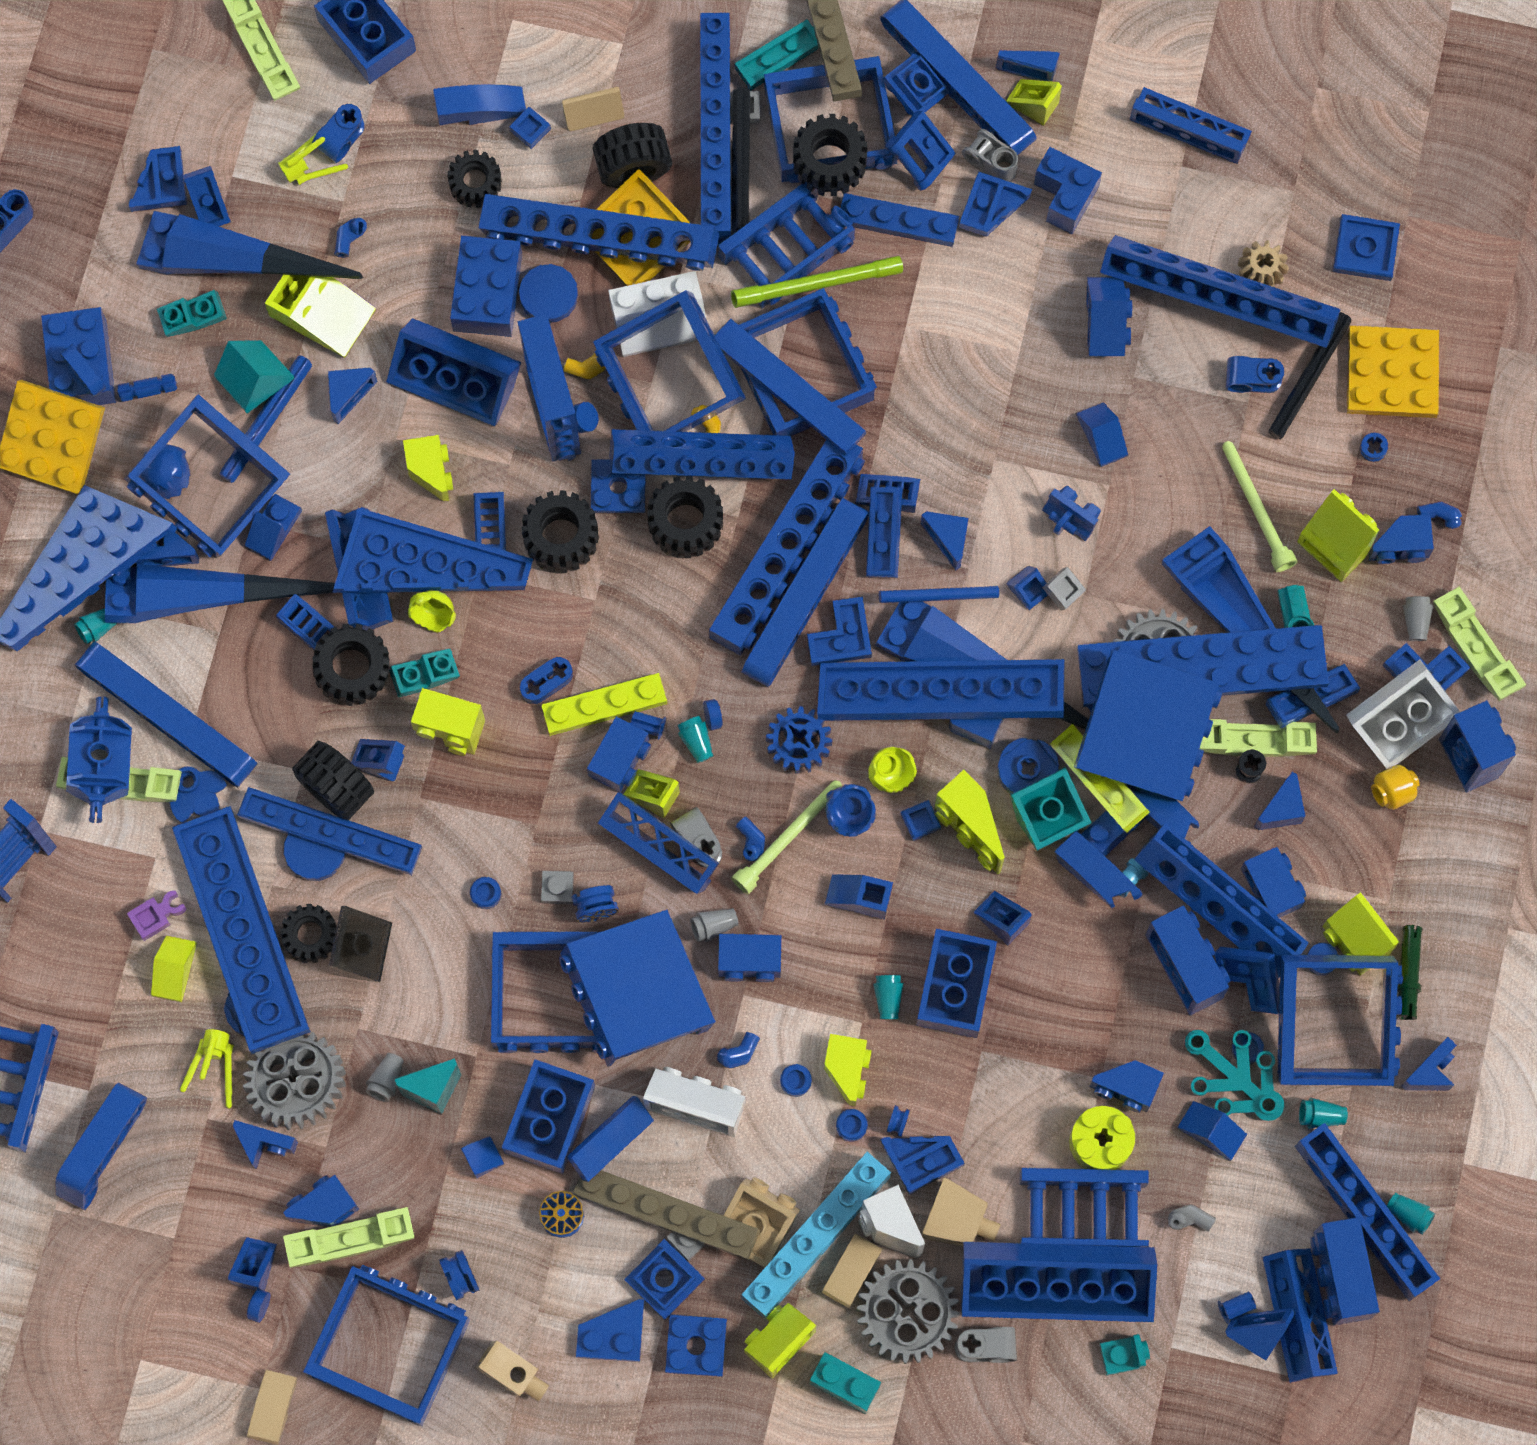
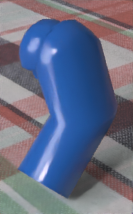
(348, 233)
(754, 839)

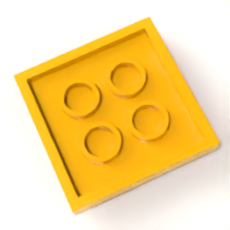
(639, 198)
(1393, 371)
(50, 436)

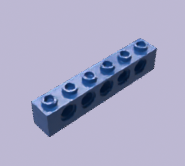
(701, 454)
(1217, 896)
(1359, 1199)

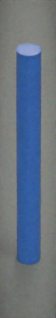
(938, 594)

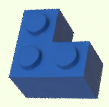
(1071, 183)
(1108, 310)

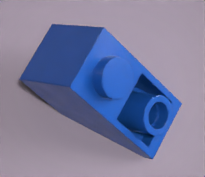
(1407, 539)
(859, 894)
(1130, 1083)
(324, 1206)

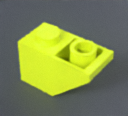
(426, 465)
(844, 1065)

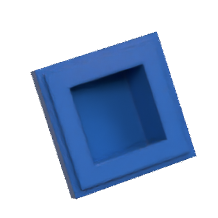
(1028, 587)
(482, 1156)

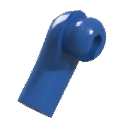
(1442, 510)
(739, 1055)

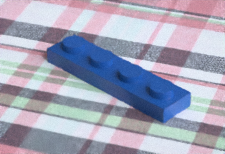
(901, 220)

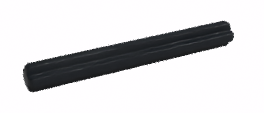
(740, 158)
(1308, 380)

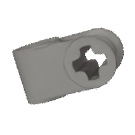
(988, 152)
(697, 831)
(994, 1345)

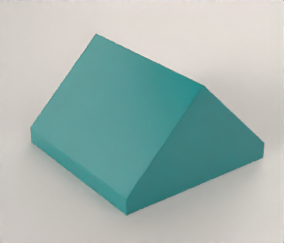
(251, 373)
(1049, 809)
(431, 1085)

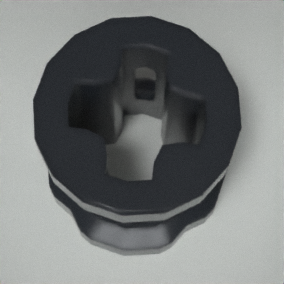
(1254, 757)

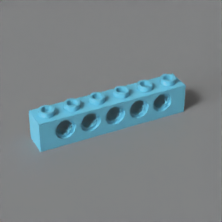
(815, 1235)

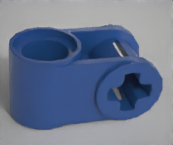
(338, 135)
(1250, 375)

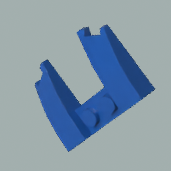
(1086, 852)

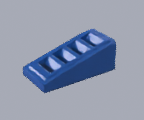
(1029, 64)
(909, 483)
(490, 497)
(290, 608)

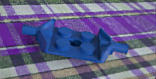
(99, 780)

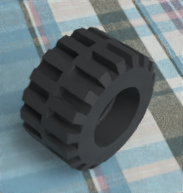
(830, 133)
(629, 149)
(685, 493)
(560, 508)
(350, 639)
(333, 780)

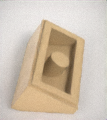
(593, 109)

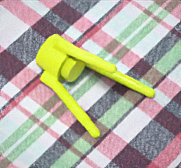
(294, 164)
(212, 1047)

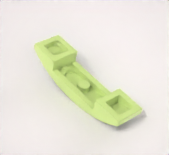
(262, 47)
(1476, 646)
(1270, 740)
(144, 784)
(349, 1238)

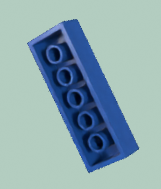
(1058, 1281)

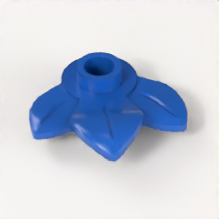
(200, 796)

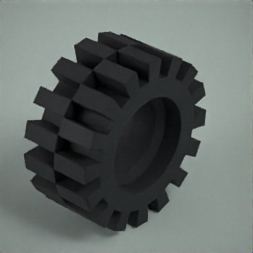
(469, 163)
(296, 920)

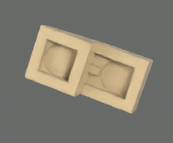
(852, 1270)
(271, 1407)

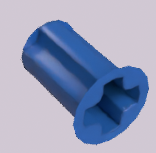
(649, 723)
(1236, 1306)

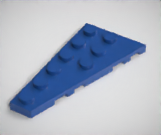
(407, 557)

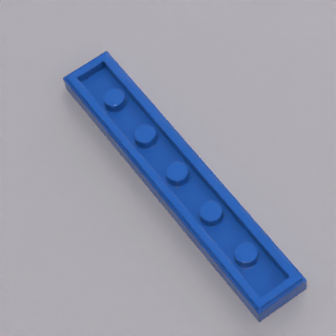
(789, 387)
(330, 831)

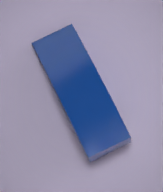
(478, 103)

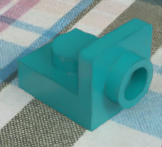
(1124, 1355)

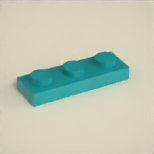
(778, 54)

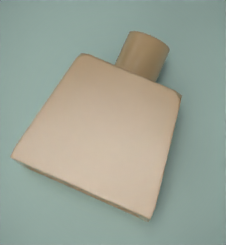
(958, 1217)
(499, 1362)

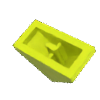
(1035, 98)
(653, 792)
(172, 968)

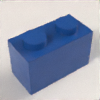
(619, 754)
(1273, 882)
(749, 957)

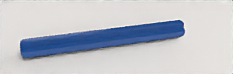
(267, 417)

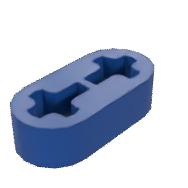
(82, 370)
(550, 686)

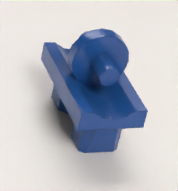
(1069, 515)

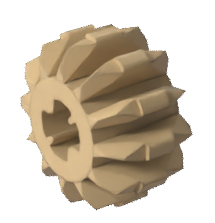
(1258, 256)

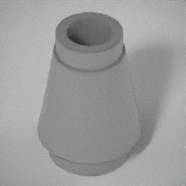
(1418, 617)
(712, 923)
(382, 1082)

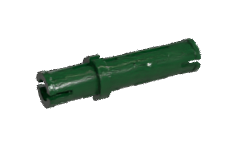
(1410, 971)

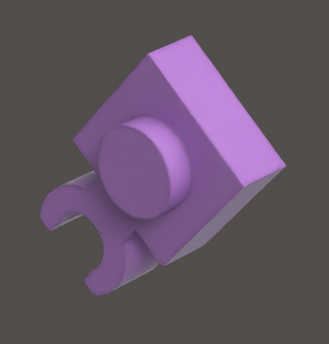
(152, 917)

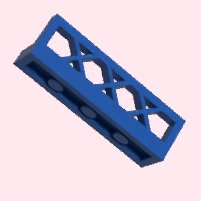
(1188, 129)
(372, 607)
(654, 849)
(1287, 1291)

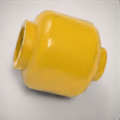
(1395, 787)

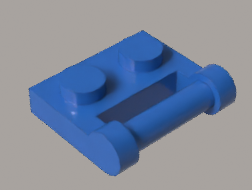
(926, 143)

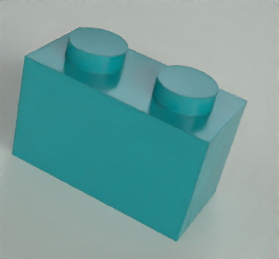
(845, 1383)

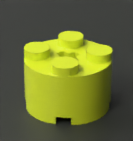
(1117, 1130)

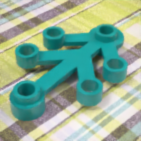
(1238, 1077)

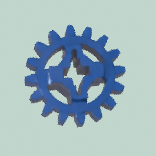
(807, 750)

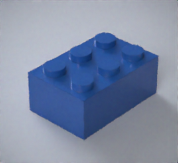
(366, 34)
(486, 286)
(89, 335)
(1477, 745)
(1188, 959)
(956, 983)
(548, 1116)
(1344, 1271)

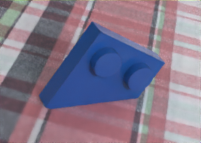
(161, 181)
(991, 203)
(922, 1159)
(613, 1334)

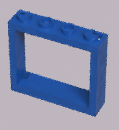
(815, 78)
(841, 333)
(619, 382)
(549, 387)
(236, 439)
(523, 942)
(1389, 1034)
(397, 1290)

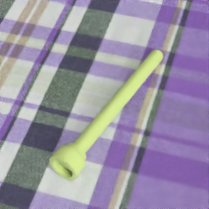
(1281, 556)
(746, 878)

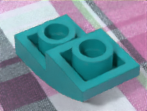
(191, 315)
(426, 673)

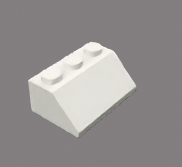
(639, 298)
(1403, 714)
(694, 1101)
(891, 1223)

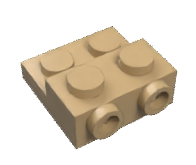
(764, 1211)

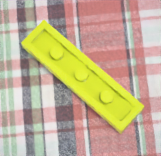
(604, 704)
(1112, 794)

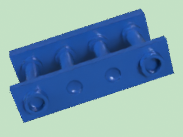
(781, 215)
(18, 842)
(34, 1074)
(1099, 1184)

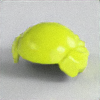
(432, 610)
(892, 769)

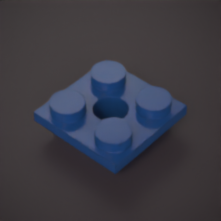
(902, 85)
(606, 501)
(664, 1299)
(685, 1328)

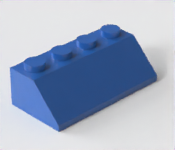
(452, 371)

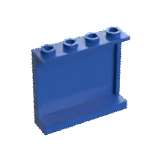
(1148, 725)
(636, 986)

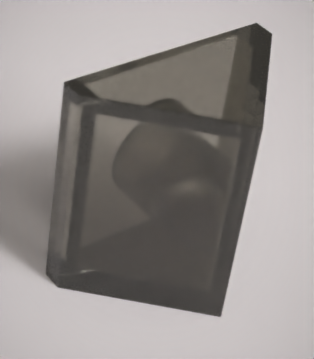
(359, 945)

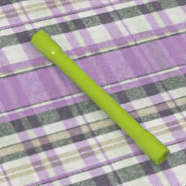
(757, 294)

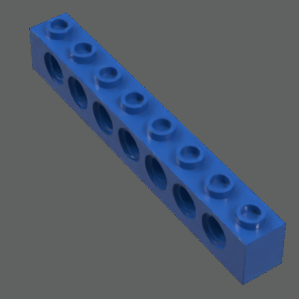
(715, 122)
(499, 209)
(1220, 291)
(725, 628)

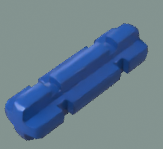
(147, 387)

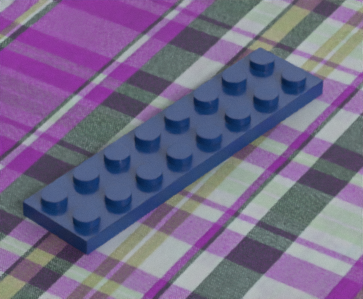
(1237, 660)
(941, 690)
(241, 930)

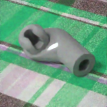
(1190, 1215)

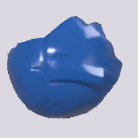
(168, 472)
(850, 810)

